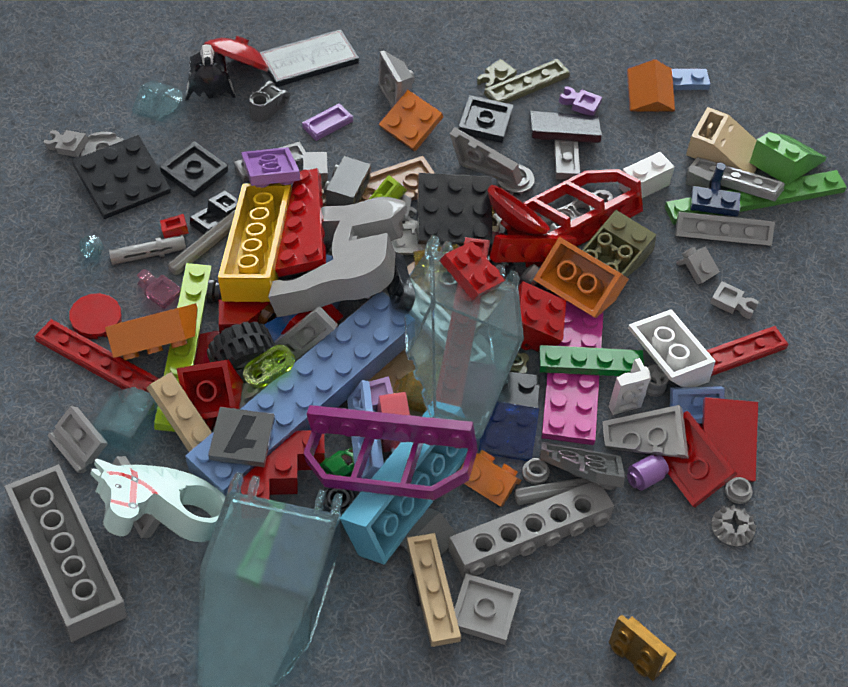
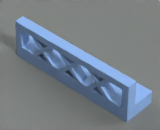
(361, 400)

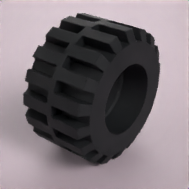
(240, 345)

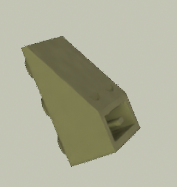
(621, 244)

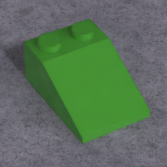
(784, 157)

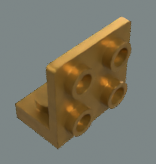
(640, 647)

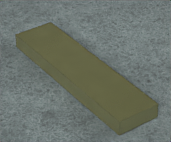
(527, 82)

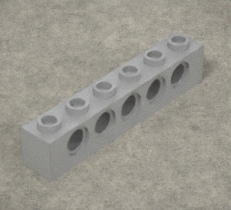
(515, 526)

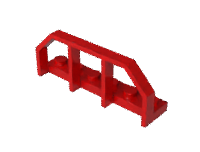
(588, 224)

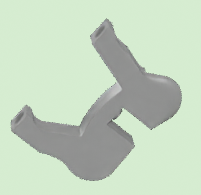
(361, 257)

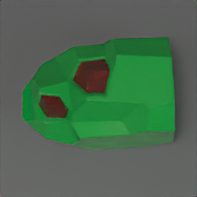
(340, 463)

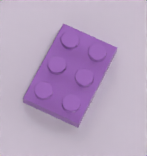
(270, 167)

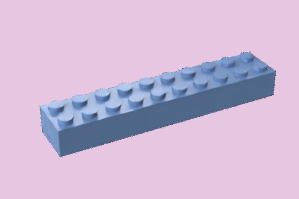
(318, 378)

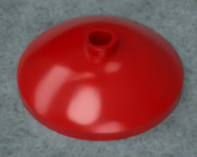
(239, 51)
(515, 213)

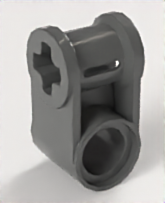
(267, 102)

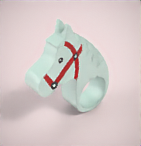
(160, 492)

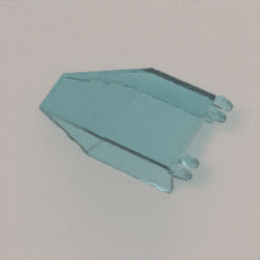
(461, 343)
(262, 586)

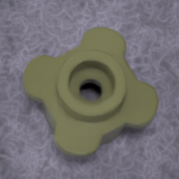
(520, 367)

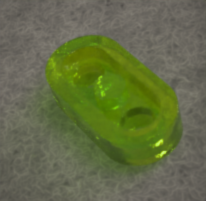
(268, 365)

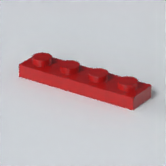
(525, 247)

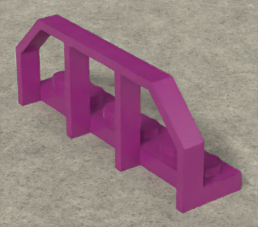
(390, 427)

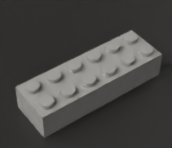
(66, 553)

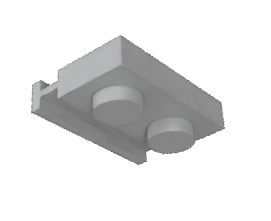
(77, 439)

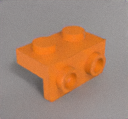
(491, 479)

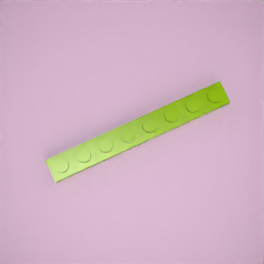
(192, 291)

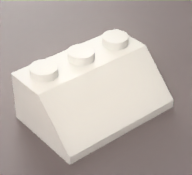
(674, 349)

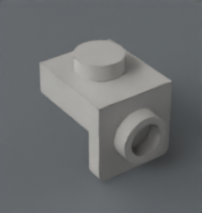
(699, 264)

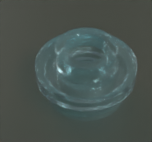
(91, 246)

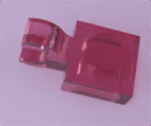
(159, 289)

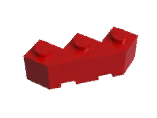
(281, 466)

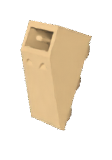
(722, 141)

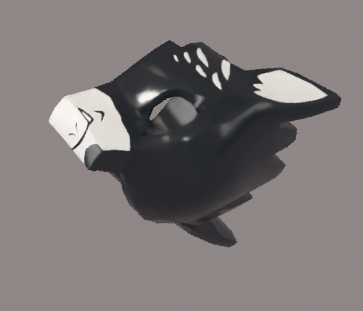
(208, 77)

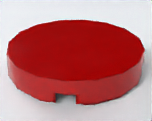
(94, 313)

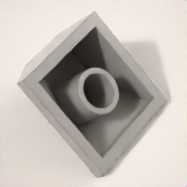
(394, 77)

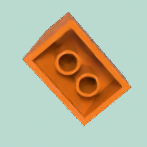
(580, 278)
(152, 332)

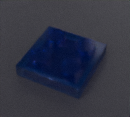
(510, 431)

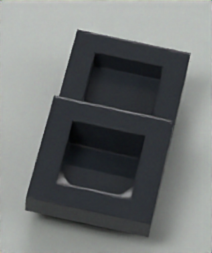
(217, 209)

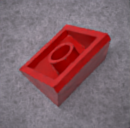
(211, 386)

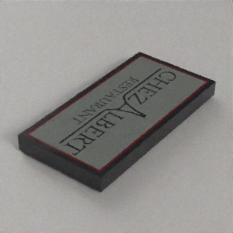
(309, 58)

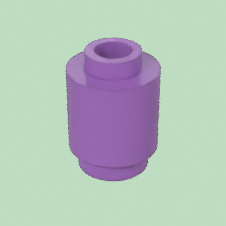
(647, 472)

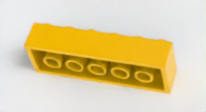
(254, 243)

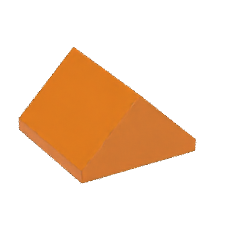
(651, 87)

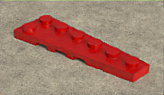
(303, 232)

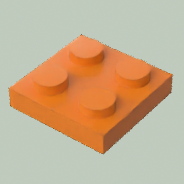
(411, 120)

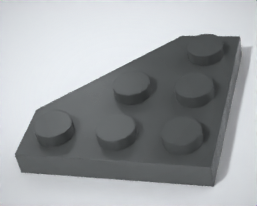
(591, 465)

